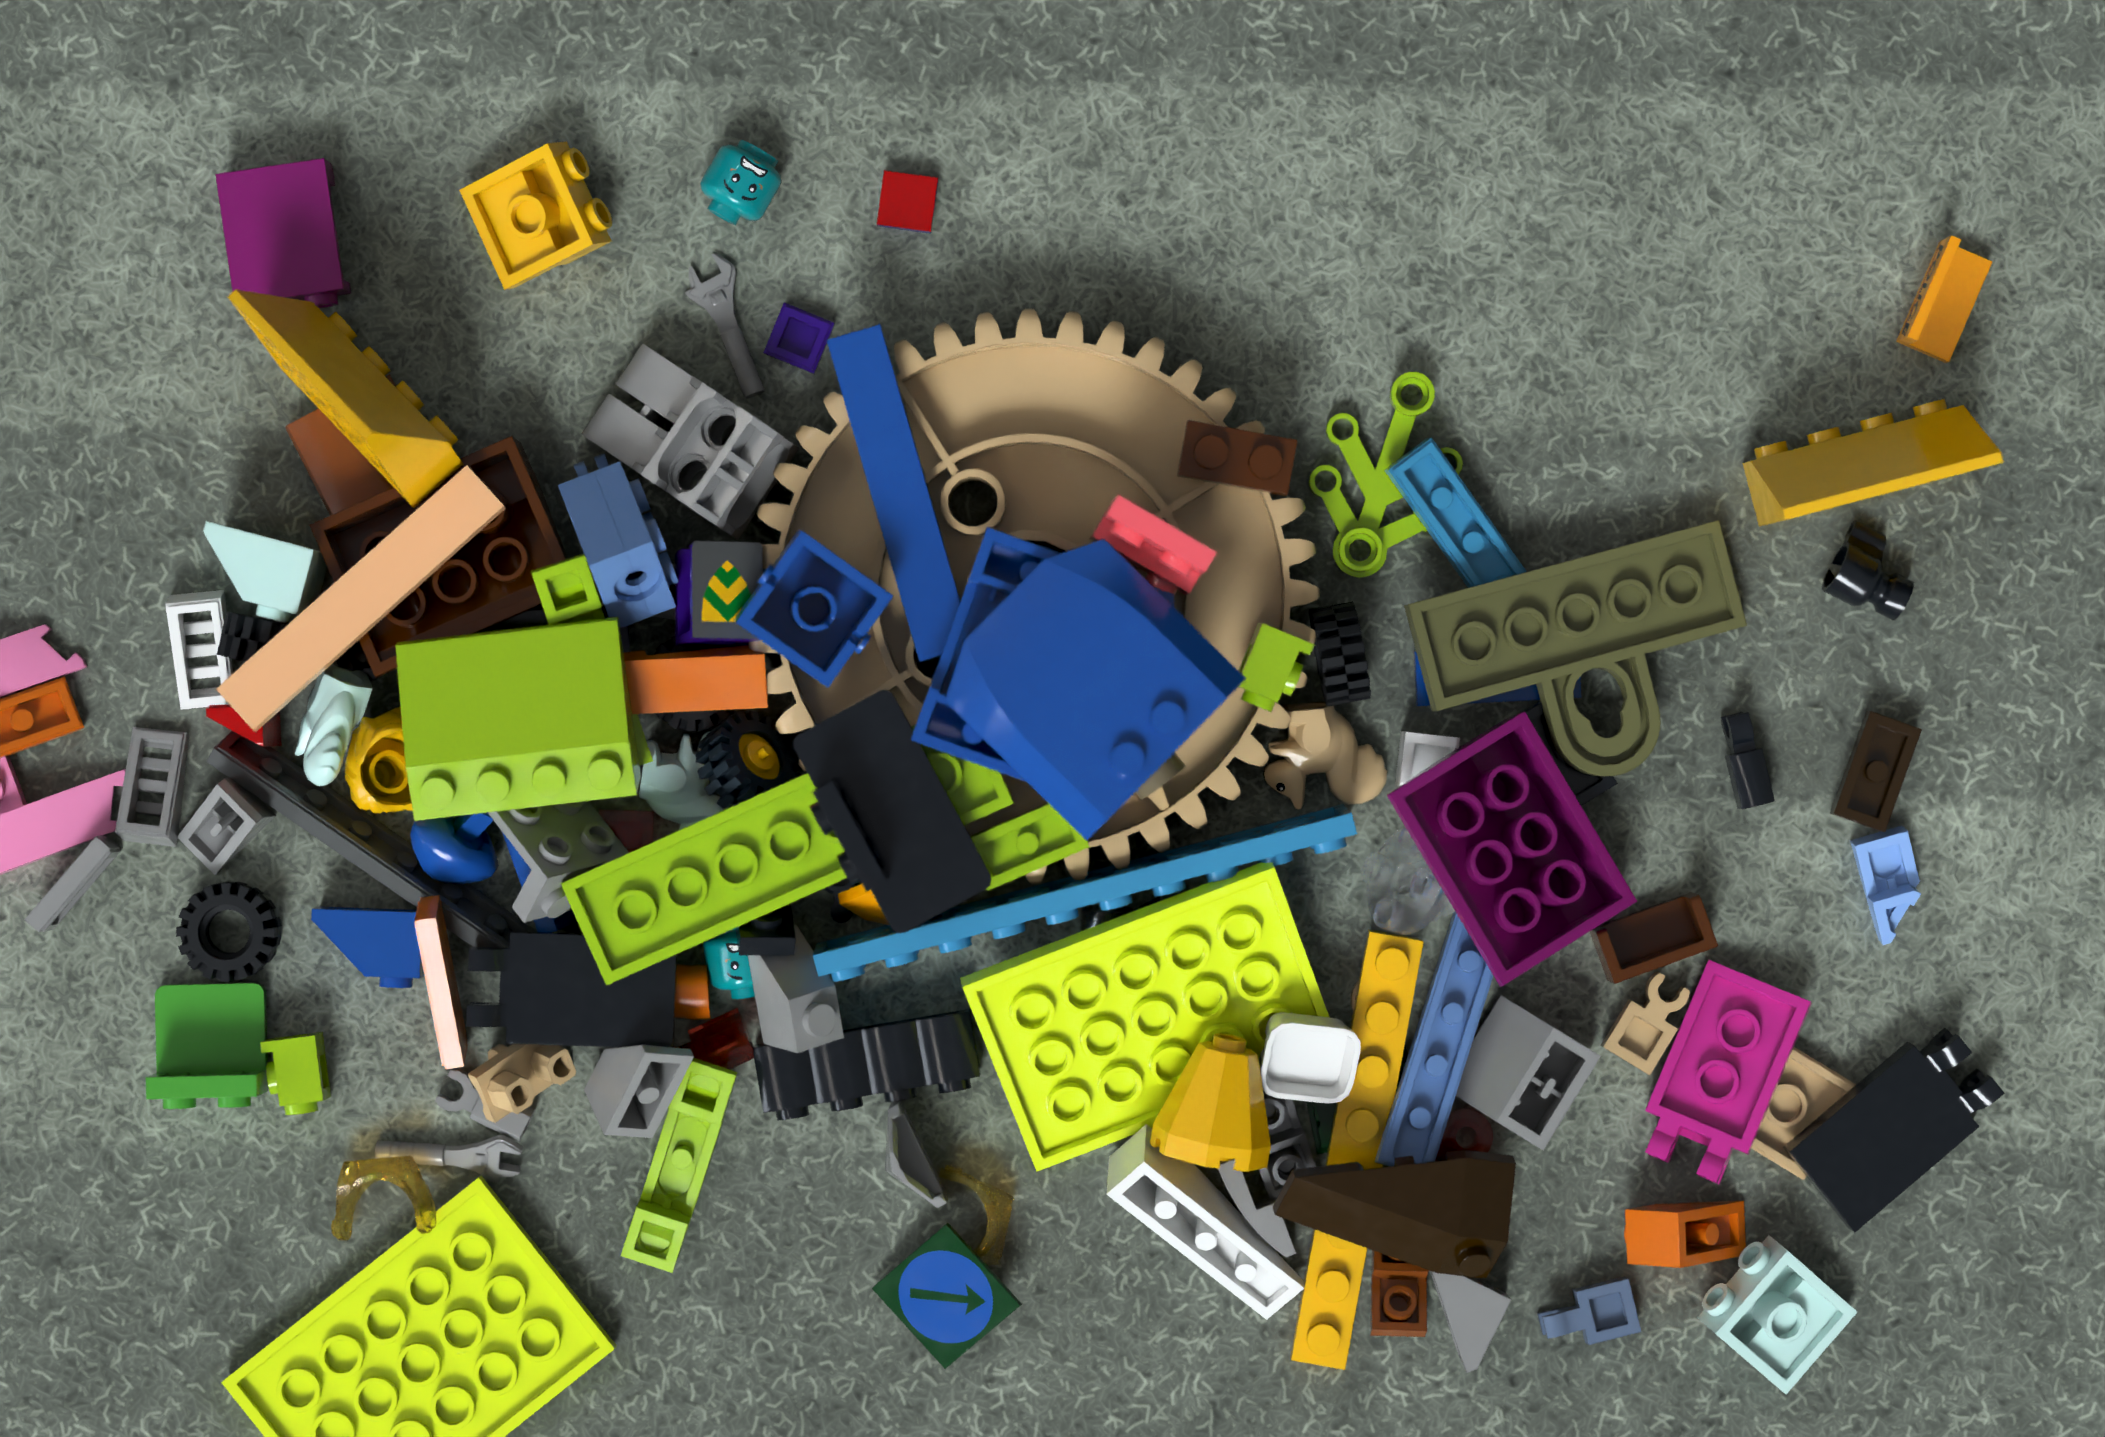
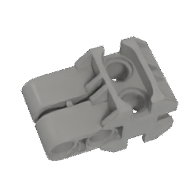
(703, 419)

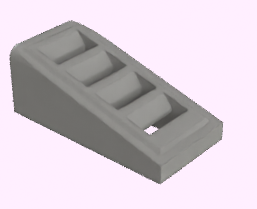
(170, 810)

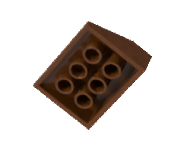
(478, 584)

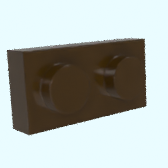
(1875, 771)

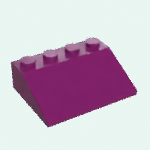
(1511, 847)

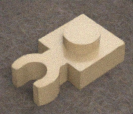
(1641, 1032)

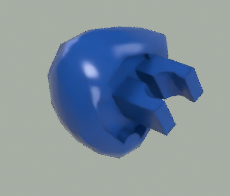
(455, 848)

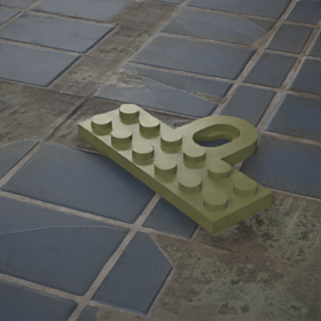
(1577, 618)

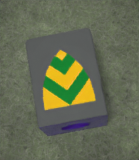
(712, 589)

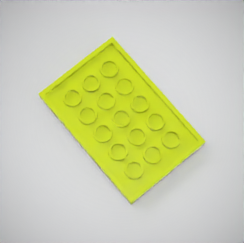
(1111, 1015)
(429, 1338)

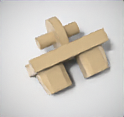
(517, 1075)

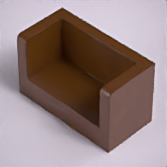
(1653, 937)

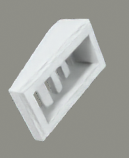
(178, 629)

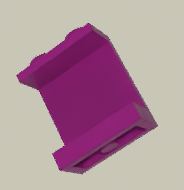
(283, 231)

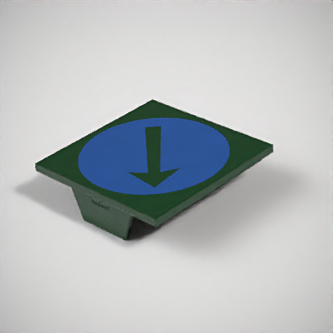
(946, 1295)

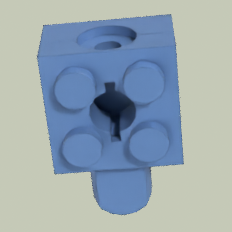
(620, 541)

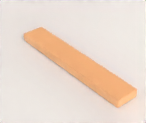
(360, 598)

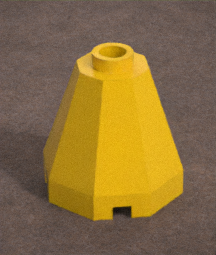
(1216, 1109)

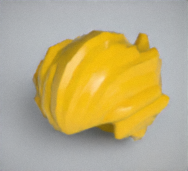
(377, 764)

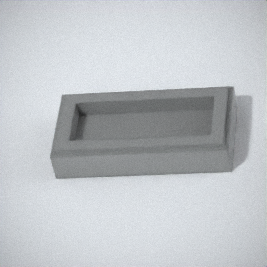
(73, 884)

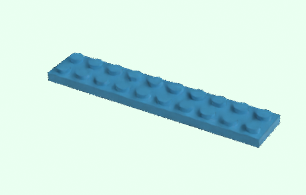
(1108, 886)

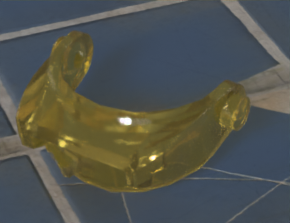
(360, 1174)
(998, 1210)

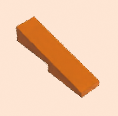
(696, 680)

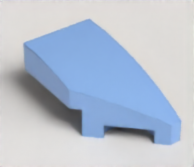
(1887, 877)

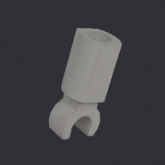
(511, 1125)

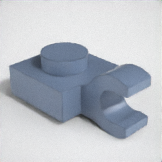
(1600, 1311)

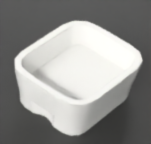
(1308, 1058)

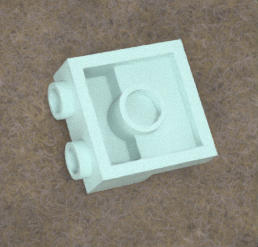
(1775, 1313)

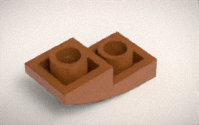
(1397, 1298)

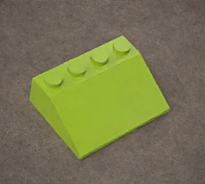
(517, 719)

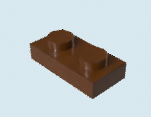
(1237, 458)

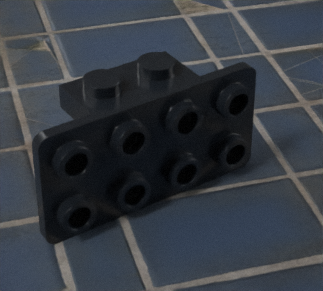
(890, 813)

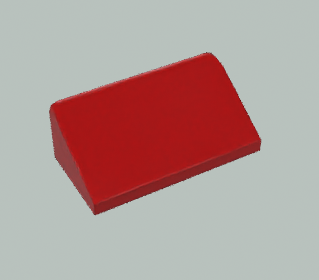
(267, 735)

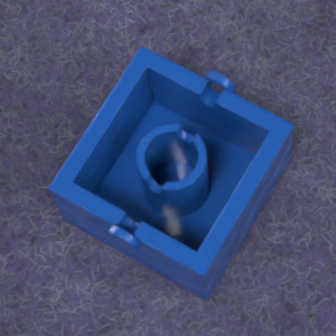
(813, 608)

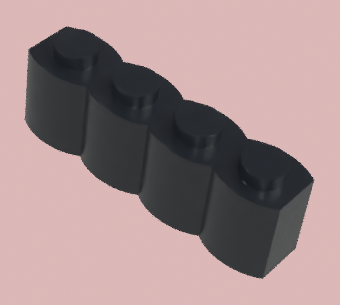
(870, 1061)

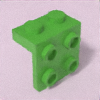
(209, 1044)

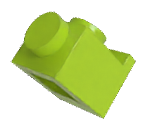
(1271, 666)
(298, 1071)

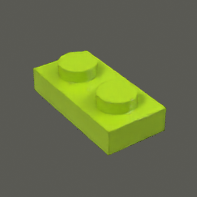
(1027, 844)

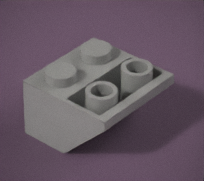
(1524, 1072)

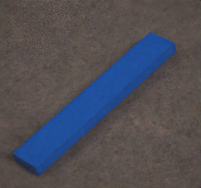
(897, 486)

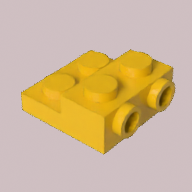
(537, 213)

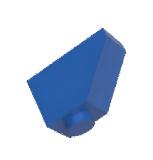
(375, 941)

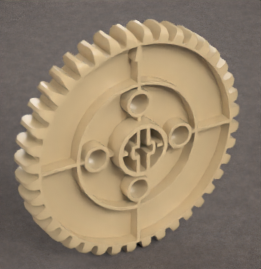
(1056, 439)

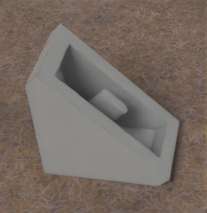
(224, 824)
(1472, 1314)

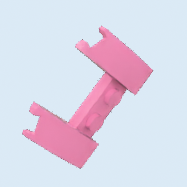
(67, 817)

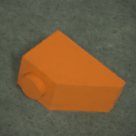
(1684, 1233)

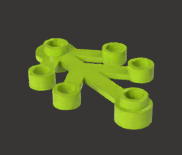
(1375, 483)

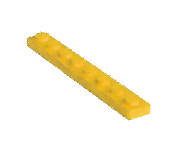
(1358, 1125)

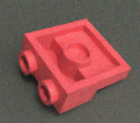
(1161, 550)

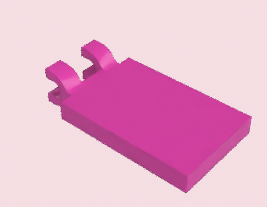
(1724, 1066)

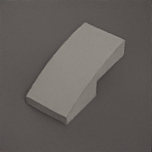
(1259, 1215)

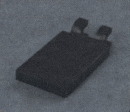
(559, 997)
(1891, 1128)

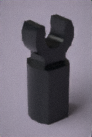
(1746, 763)

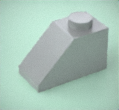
(793, 1002)
(635, 1087)

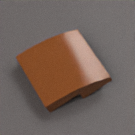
(334, 463)

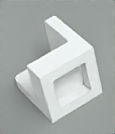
(1421, 751)

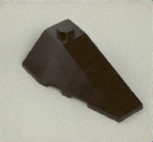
(1428, 1214)

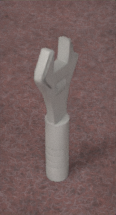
(718, 299)
(480, 1157)

